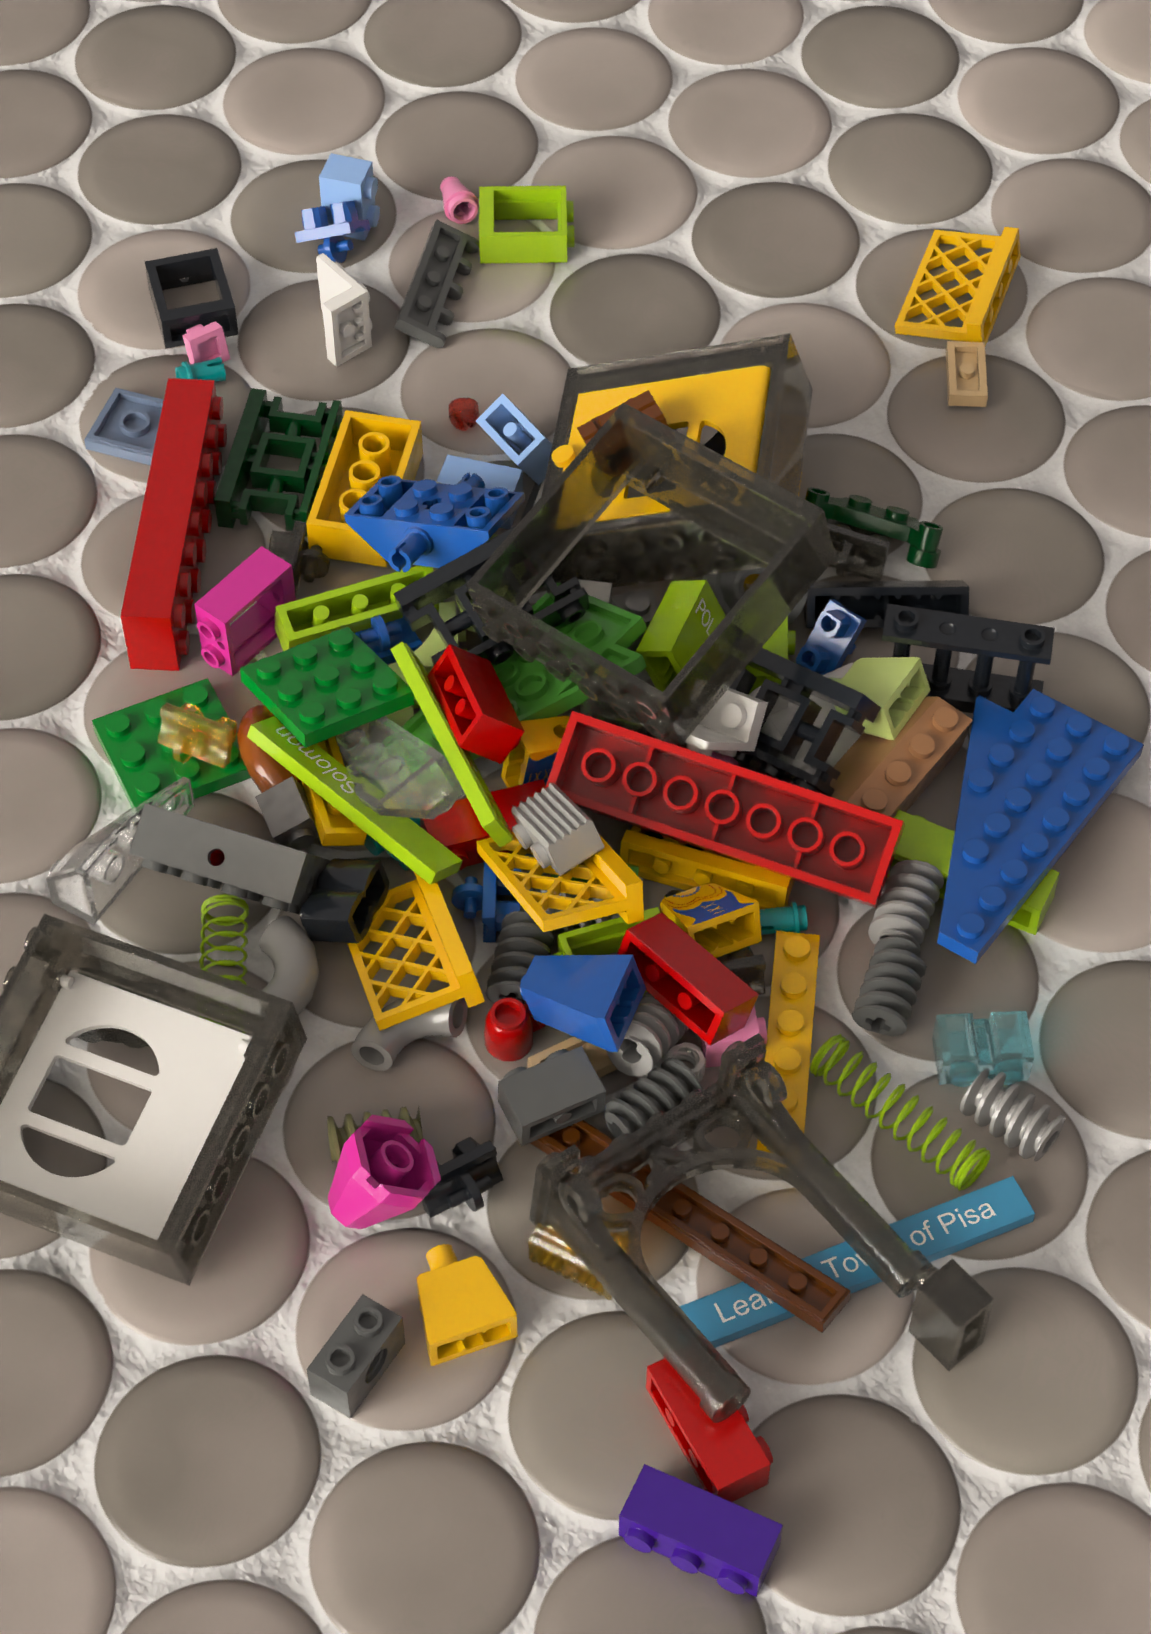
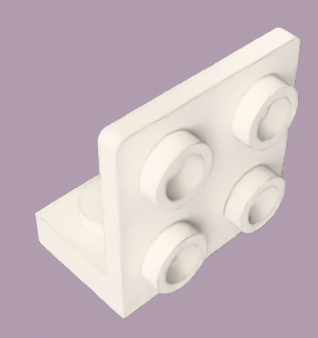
(344, 312)
(729, 725)

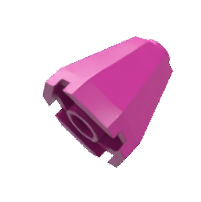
(381, 1173)

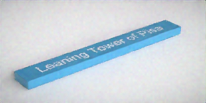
(934, 1232)

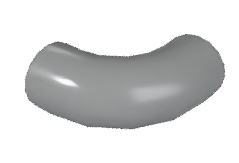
(293, 960)
(380, 1048)

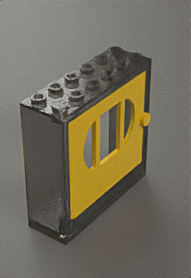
(694, 388)

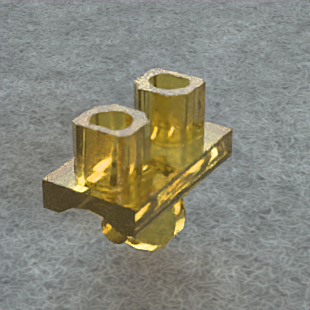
(196, 736)

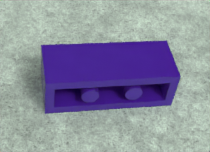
(699, 1531)

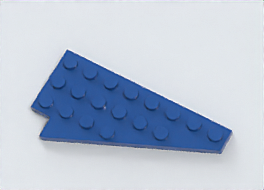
(1021, 804)

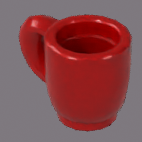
(510, 1030)

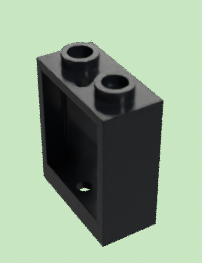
(195, 268)

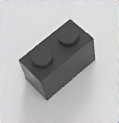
(551, 1094)

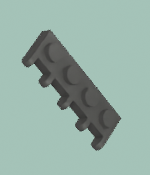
(434, 283)

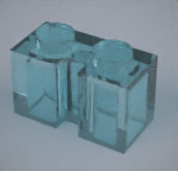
(971, 1045)

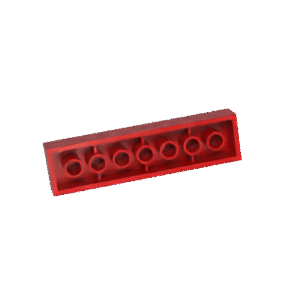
(173, 526)
(726, 809)

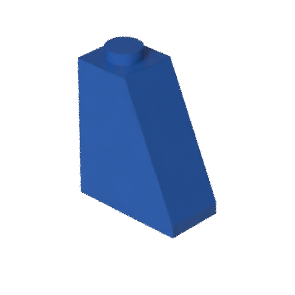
(585, 995)

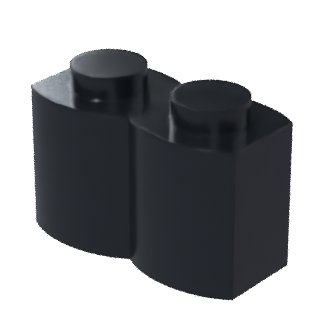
(345, 900)

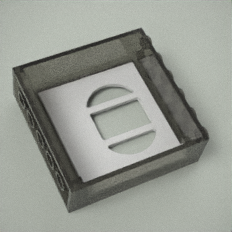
(203, 1106)

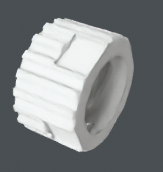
(691, 1053)

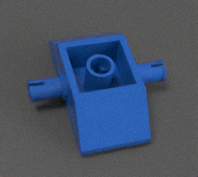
(430, 520)

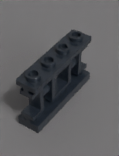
(418, 601)
(796, 688)

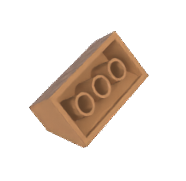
(894, 773)

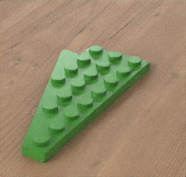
(535, 690)

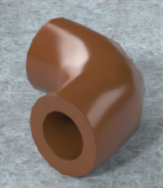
(261, 767)

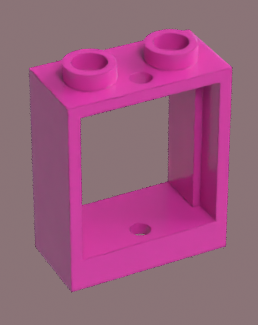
(260, 579)

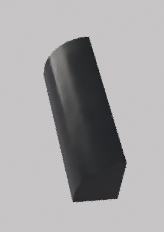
(871, 598)

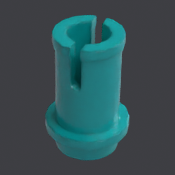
(202, 370)
(786, 919)

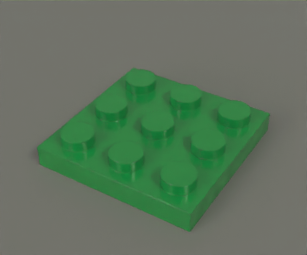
(326, 686)
(148, 767)

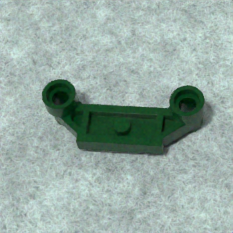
(891, 522)

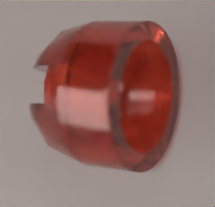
(463, 413)

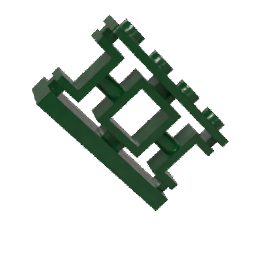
(252, 452)

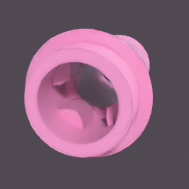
(459, 202)

